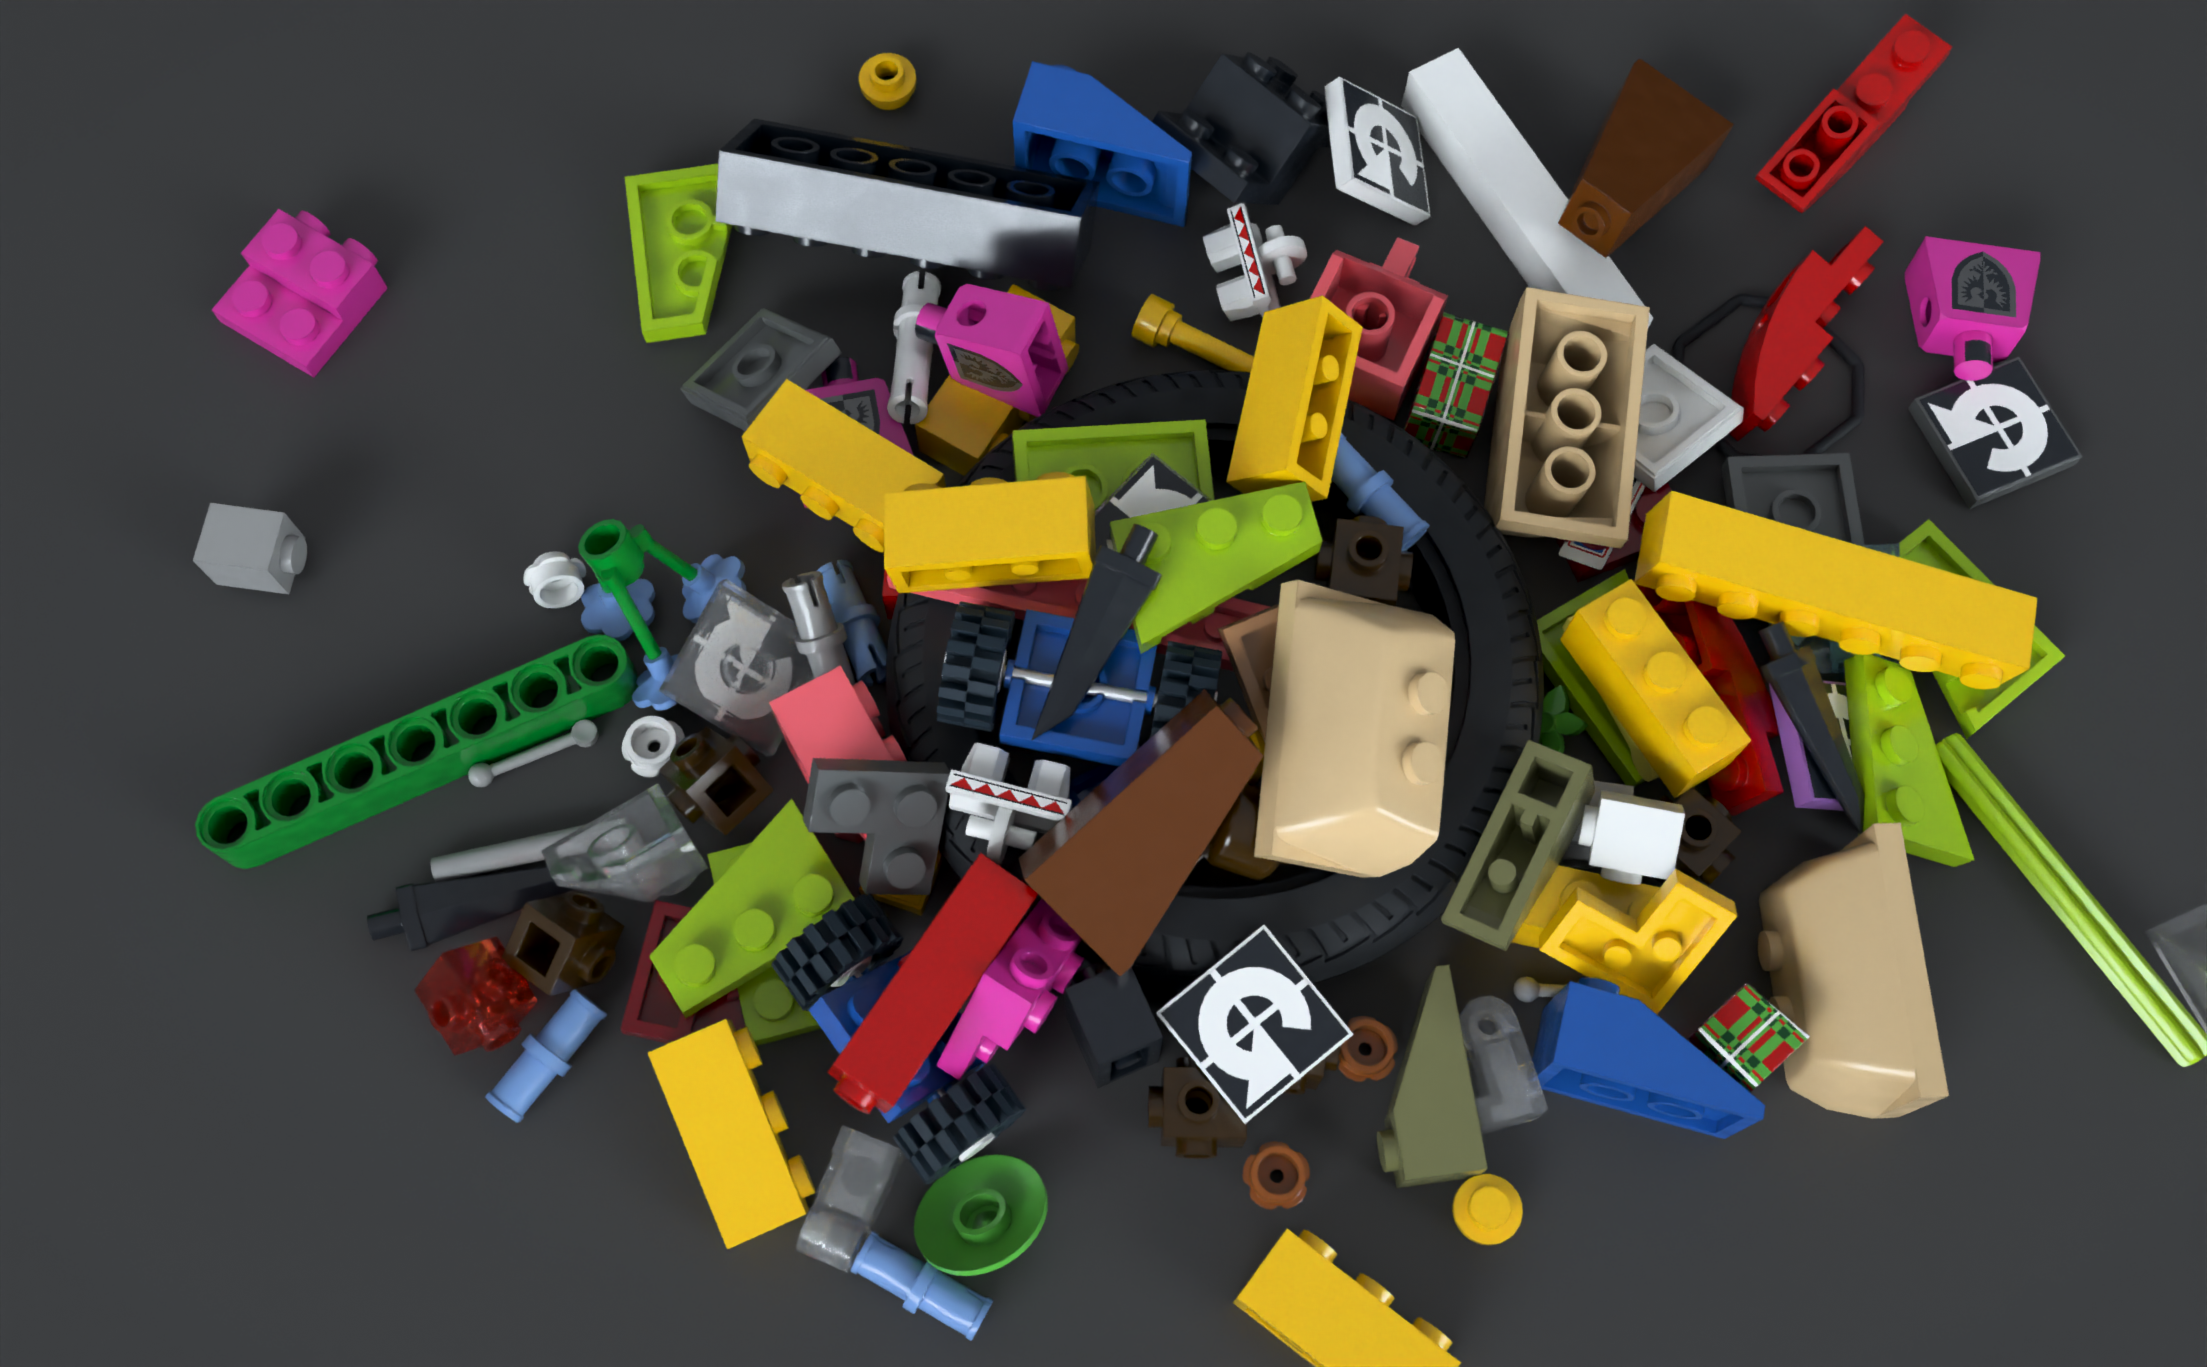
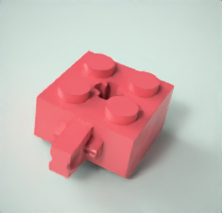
(1395, 317)
(833, 722)

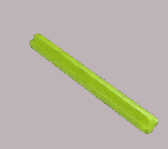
(2072, 902)

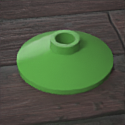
(981, 1215)

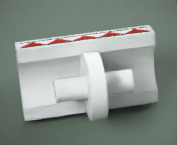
(1243, 245)
(982, 793)

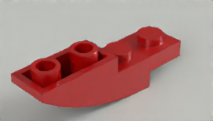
(1854, 115)
(1790, 331)
(1731, 671)

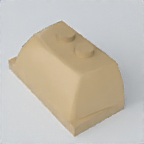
(1567, 419)
(1354, 733)
(1854, 979)

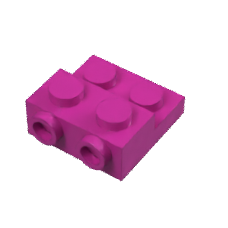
(301, 290)
(1015, 990)

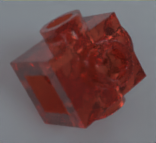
(475, 997)

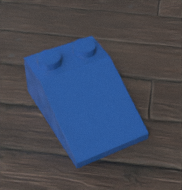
(1086, 131)
(1632, 1061)

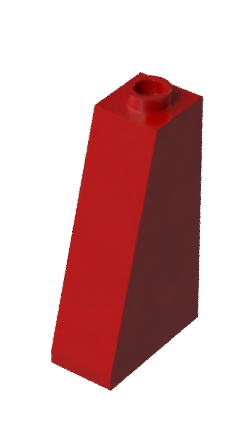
(930, 986)

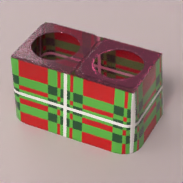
(1456, 384)
(1748, 1037)

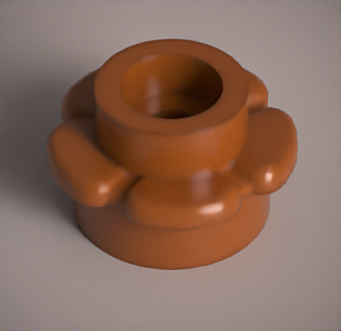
(1382, 1045)
(1276, 1157)

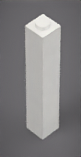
(1506, 181)

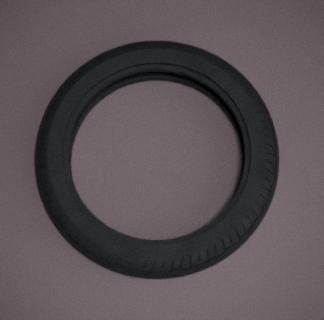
(1496, 702)

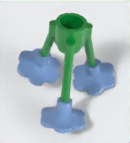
(624, 601)

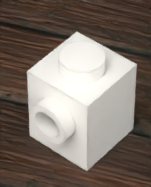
(1632, 836)

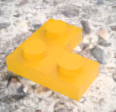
(1644, 954)

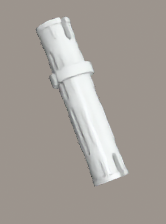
(912, 354)

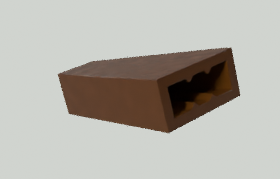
(1641, 159)
(1142, 830)

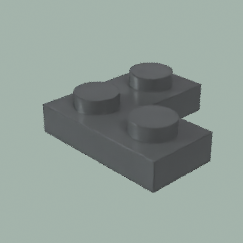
(892, 803)

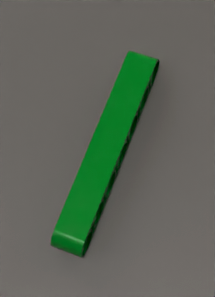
(390, 749)

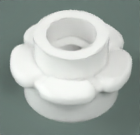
(555, 579)
(643, 733)

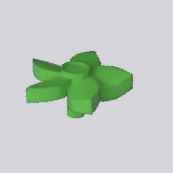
(1558, 721)

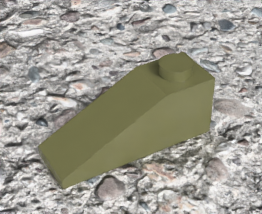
(1521, 844)
(1433, 1110)

